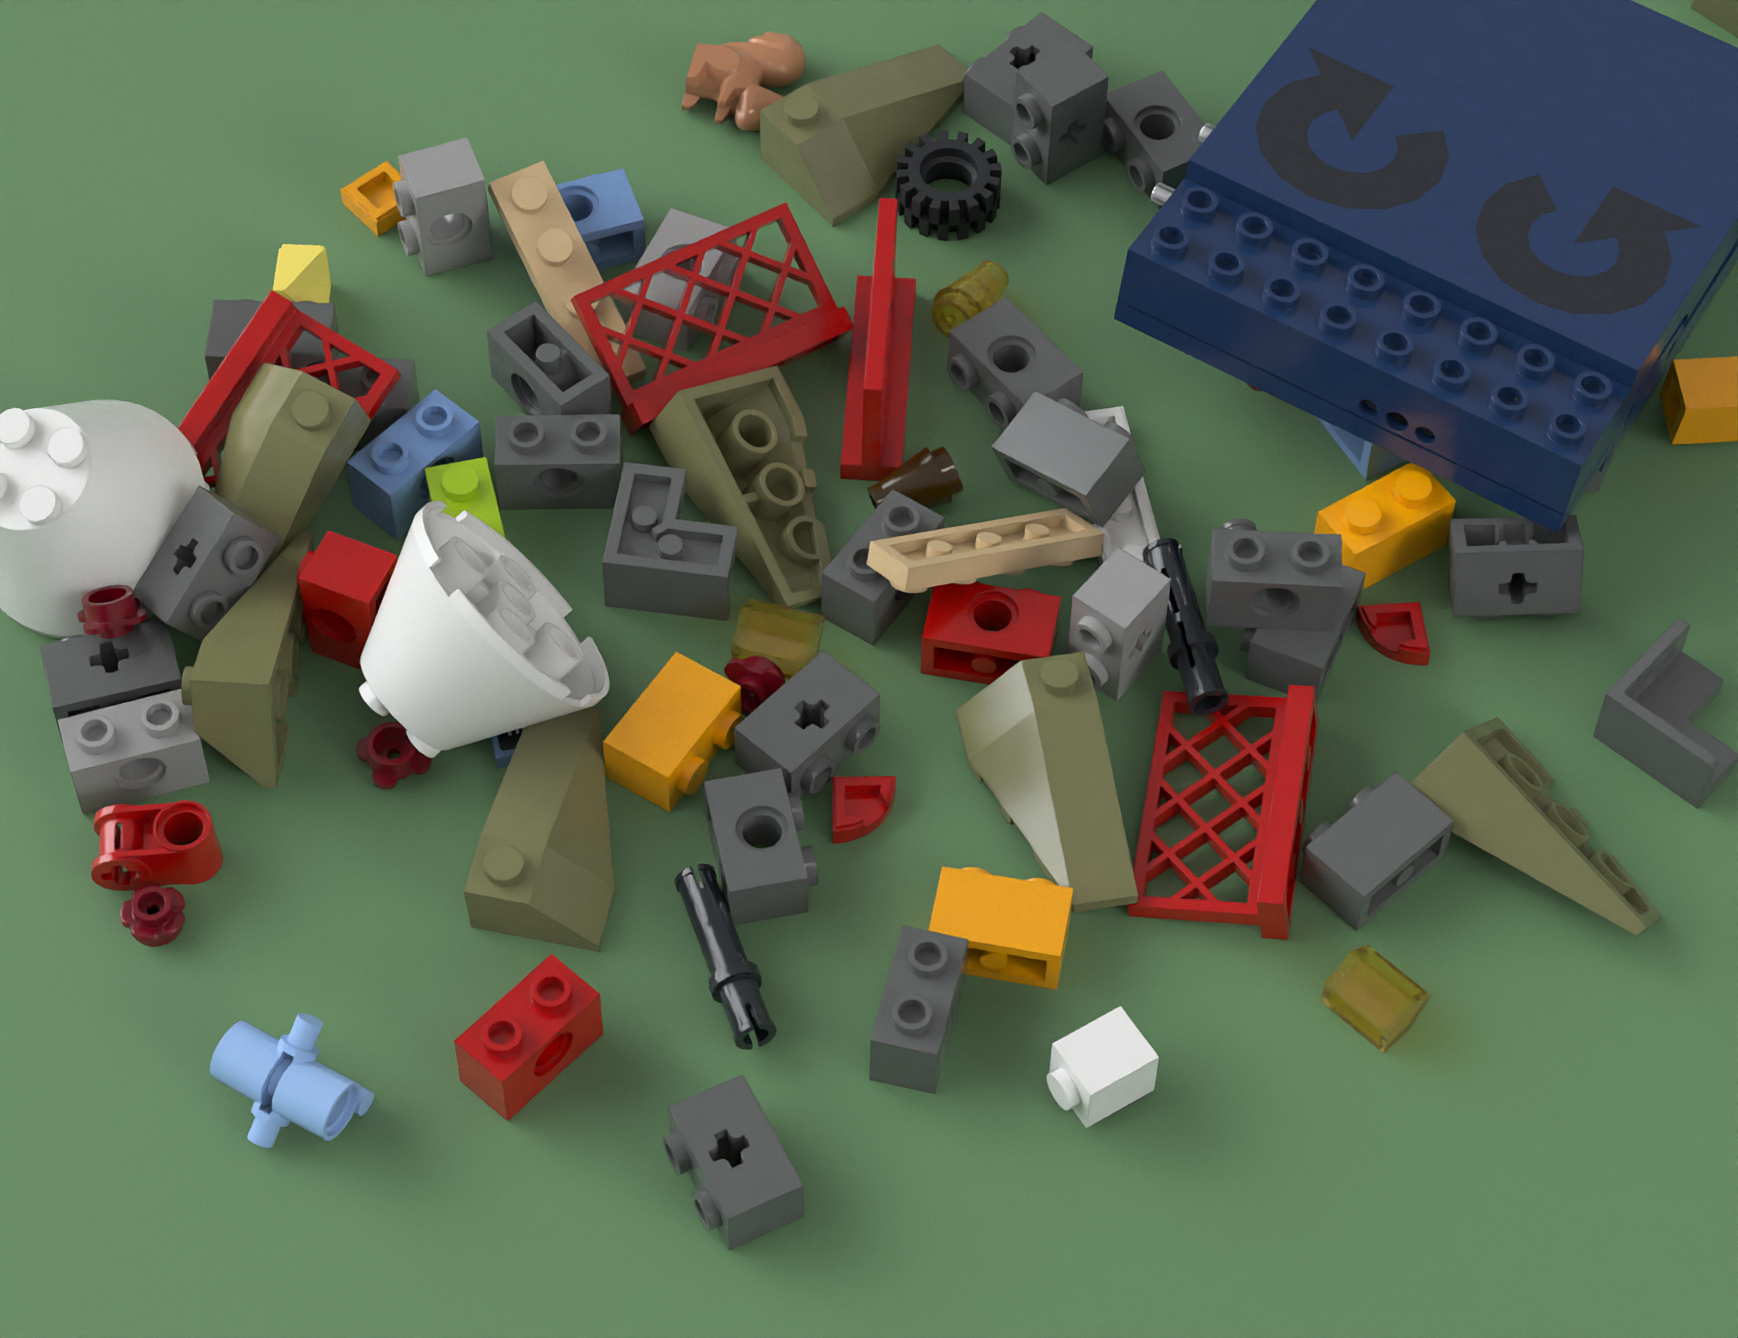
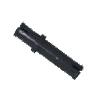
(1191, 646)
(733, 978)

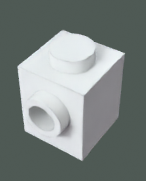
(1102, 1067)

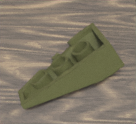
(251, 669)

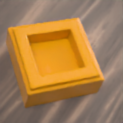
(373, 198)

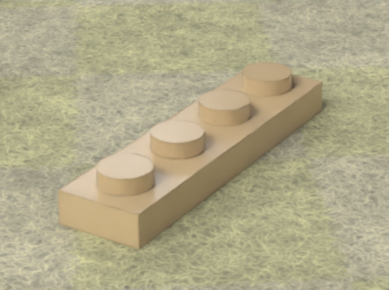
(556, 255)
(984, 549)

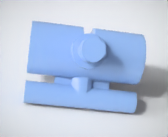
(287, 1081)

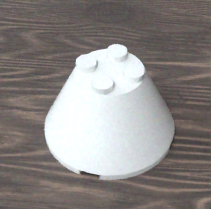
(85, 504)
(473, 639)

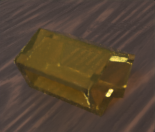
(777, 633)
(1374, 997)

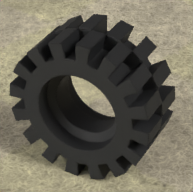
(948, 210)

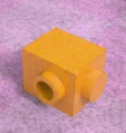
(1701, 400)

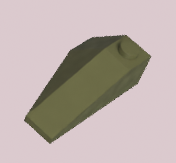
(845, 132)
(287, 449)
(751, 473)
(1048, 764)
(1503, 806)
(547, 839)

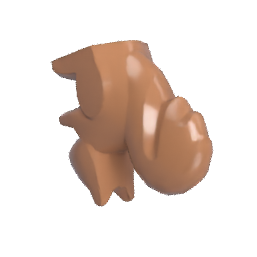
(736, 71)

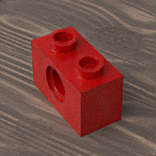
(342, 595)
(956, 636)
(529, 1037)

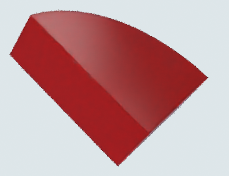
(1395, 631)
(860, 805)

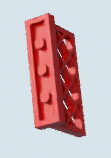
(269, 340)
(769, 348)
(879, 361)
(1278, 826)

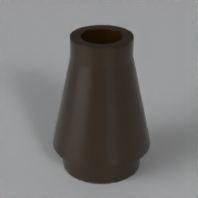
(925, 478)

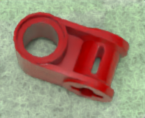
(152, 845)

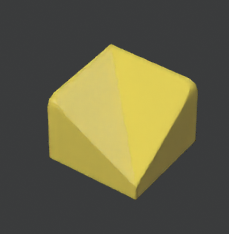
(303, 273)

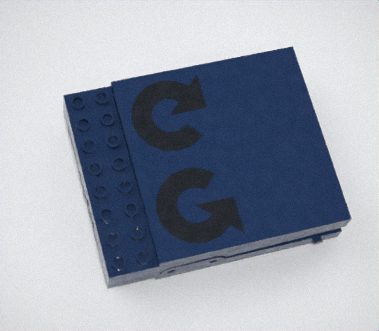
(1458, 231)

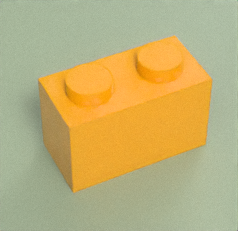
(1390, 522)
(673, 732)
(1010, 924)

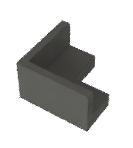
(664, 561)
(1652, 714)

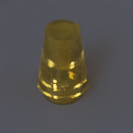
(968, 296)

